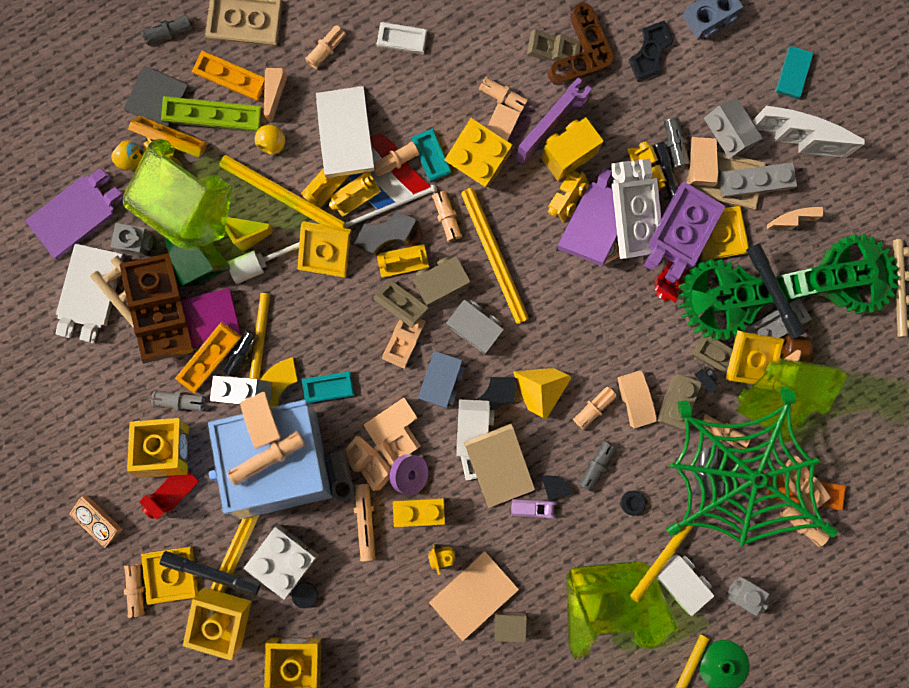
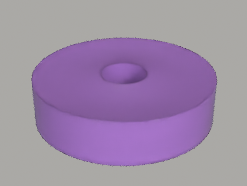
(418, 474)

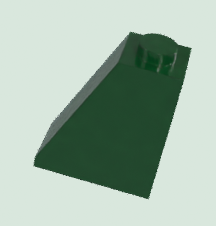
(196, 265)

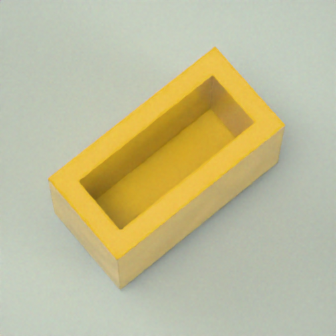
(418, 512)

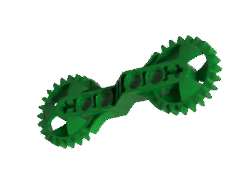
(836, 263)

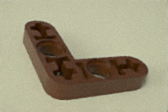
(589, 55)

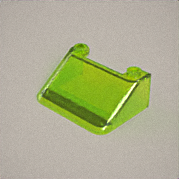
(602, 605)

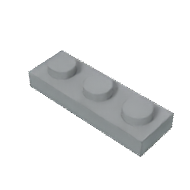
(757, 180)
(772, 323)

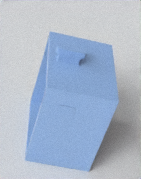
(283, 485)

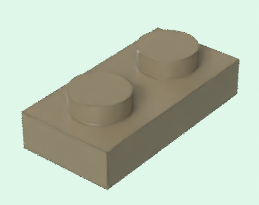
(401, 303)
(713, 354)

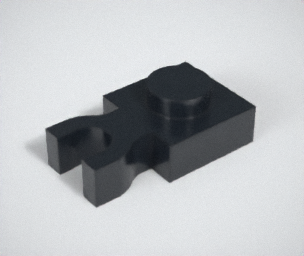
(707, 378)

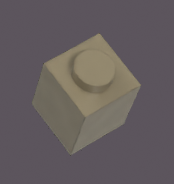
(511, 626)

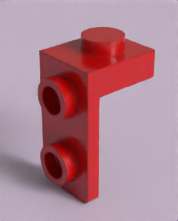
(665, 289)
(168, 495)

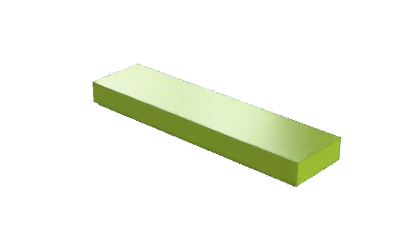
(211, 114)

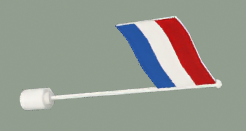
(396, 189)

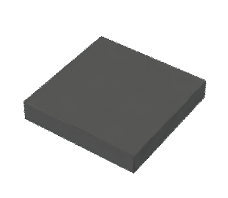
(148, 94)

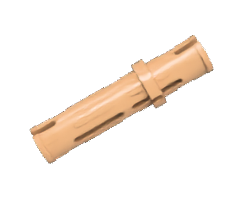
(270, 456)
(367, 552)

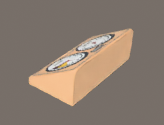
(95, 521)

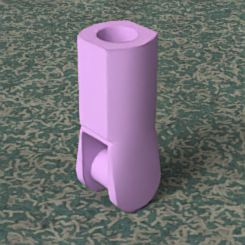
(528, 508)

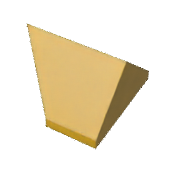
(246, 233)
(541, 389)

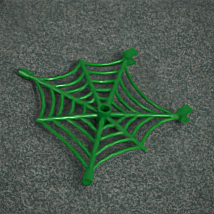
(788, 397)

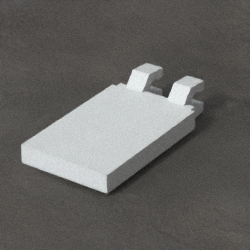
(635, 206)
(81, 297)

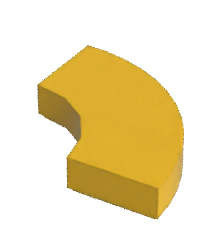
(282, 376)

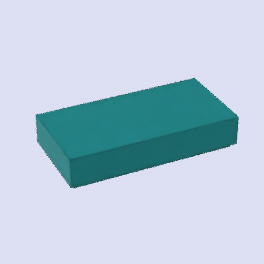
(794, 72)
(431, 155)
(328, 387)

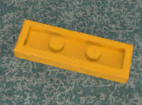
(229, 75)
(176, 138)
(208, 357)

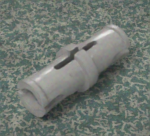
(177, 401)

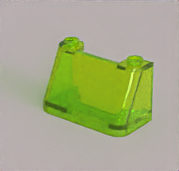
(175, 201)
(814, 390)

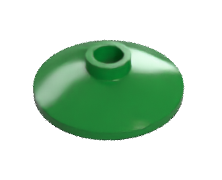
(716, 656)

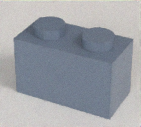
(440, 380)

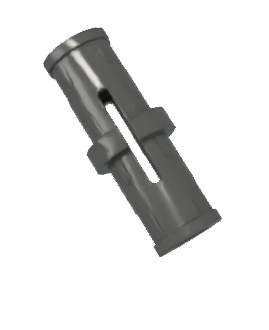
(166, 29)
(676, 142)
(597, 466)

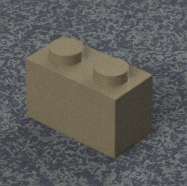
(441, 280)
(679, 389)

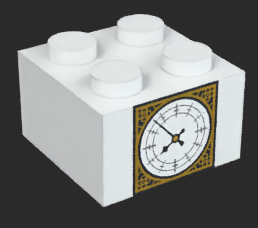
(281, 561)

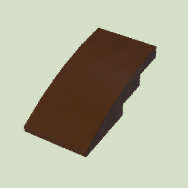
(156, 308)

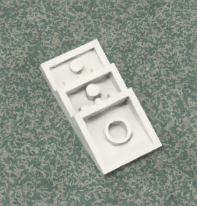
(344, 132)
(810, 132)

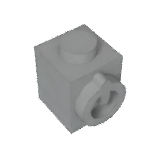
(131, 239)
(748, 596)

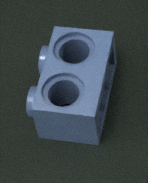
(713, 14)

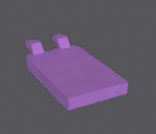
(552, 119)
(75, 213)
(593, 225)
(683, 230)

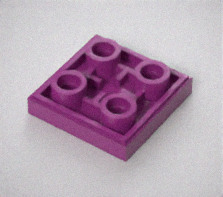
(206, 312)

